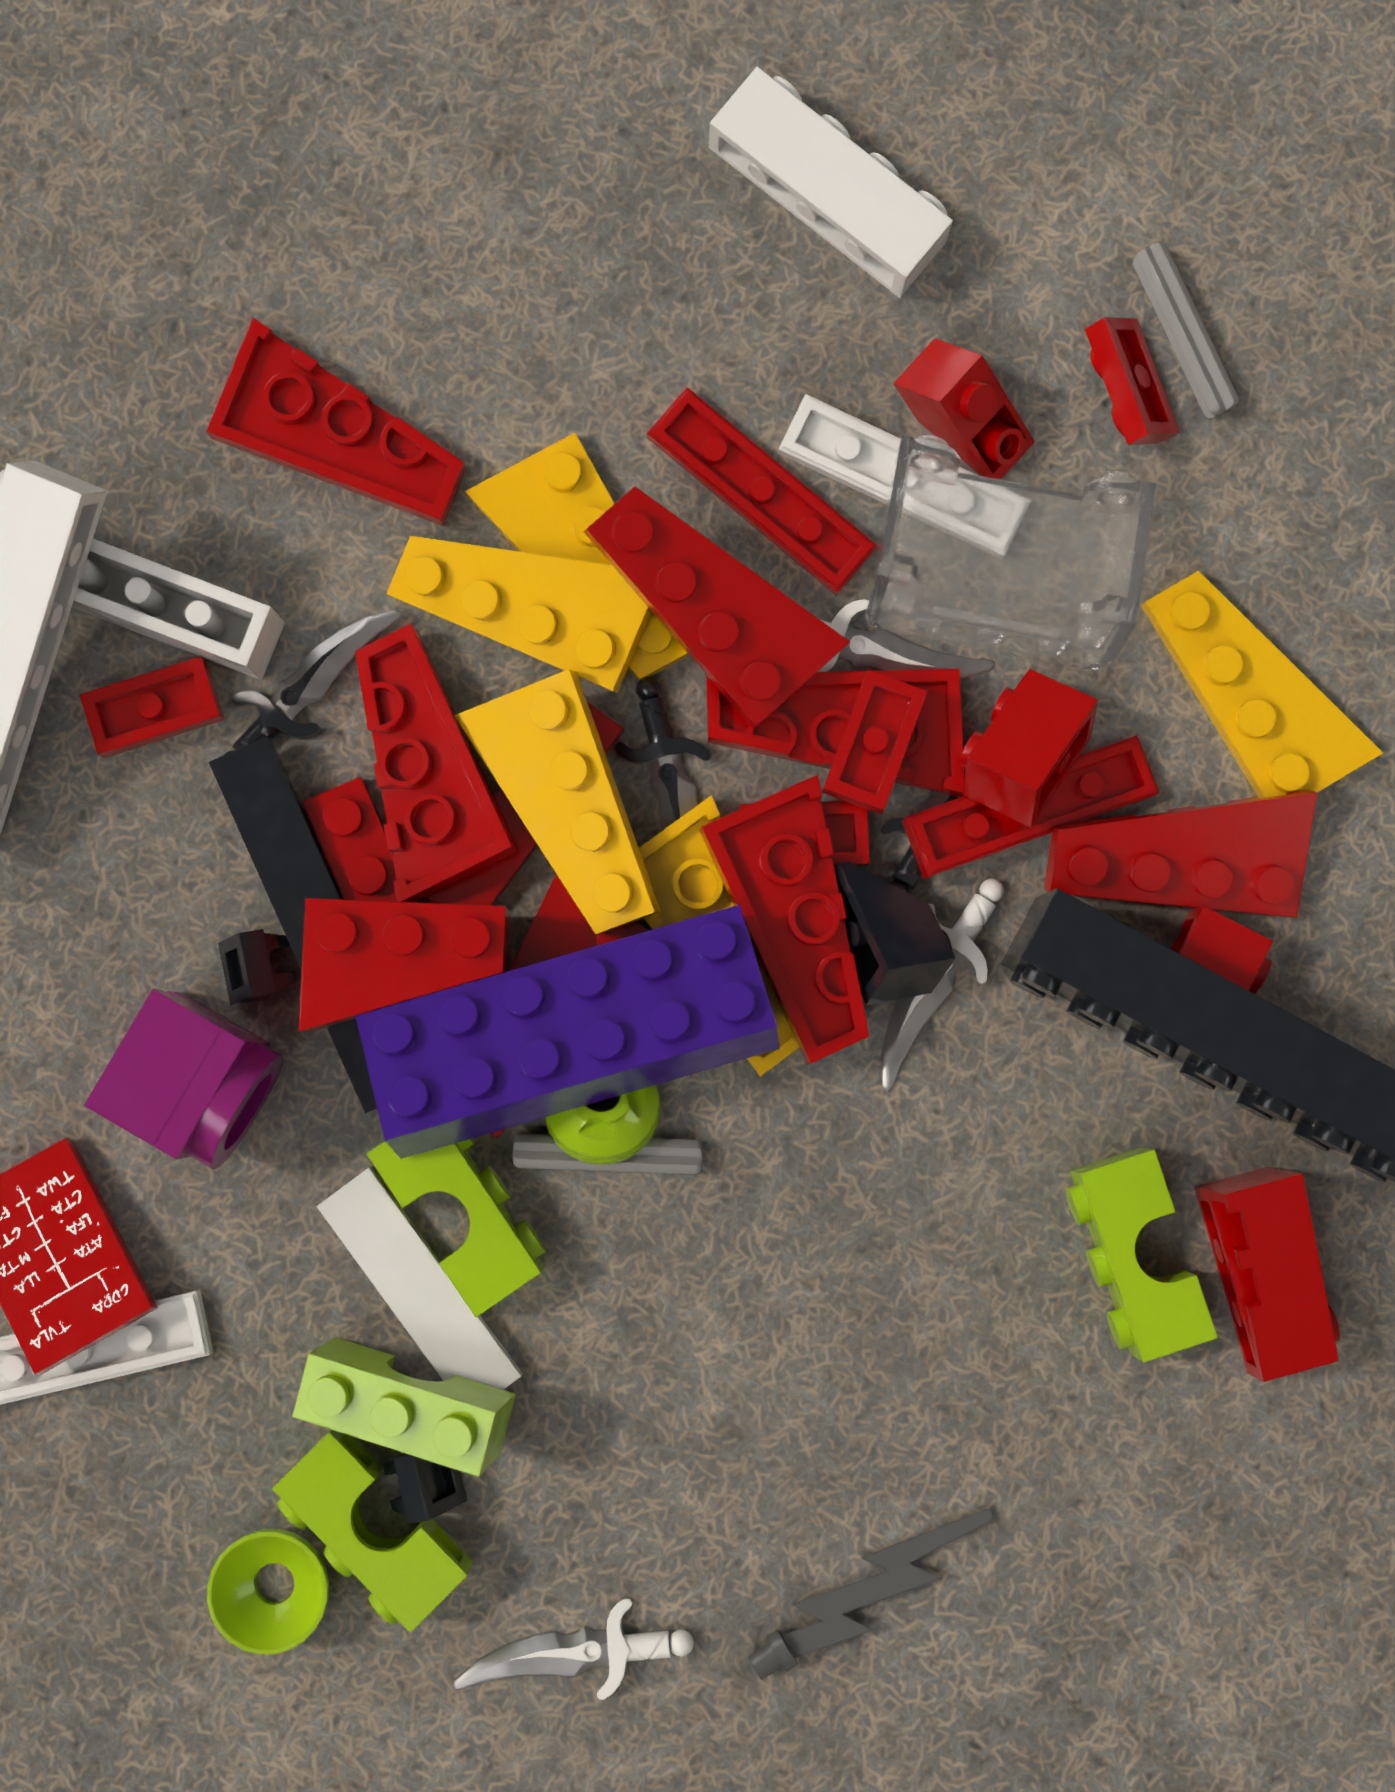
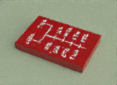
(63, 1260)

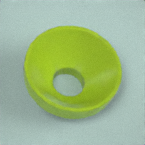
(611, 1134)
(245, 1614)

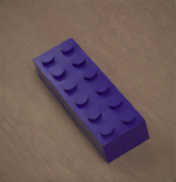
(567, 1032)

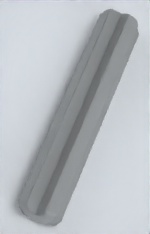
(1185, 330)
(657, 1156)

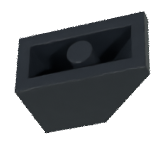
(892, 937)

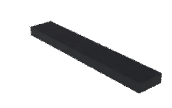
(288, 866)

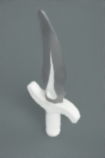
(890, 652)
(913, 1012)
(576, 1652)

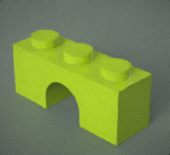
(497, 1251)
(1150, 1312)
(439, 1421)
(403, 1573)

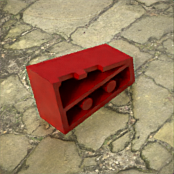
(391, 952)
(1270, 1271)

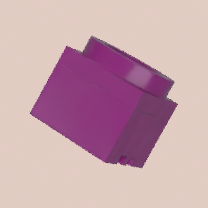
(186, 1079)

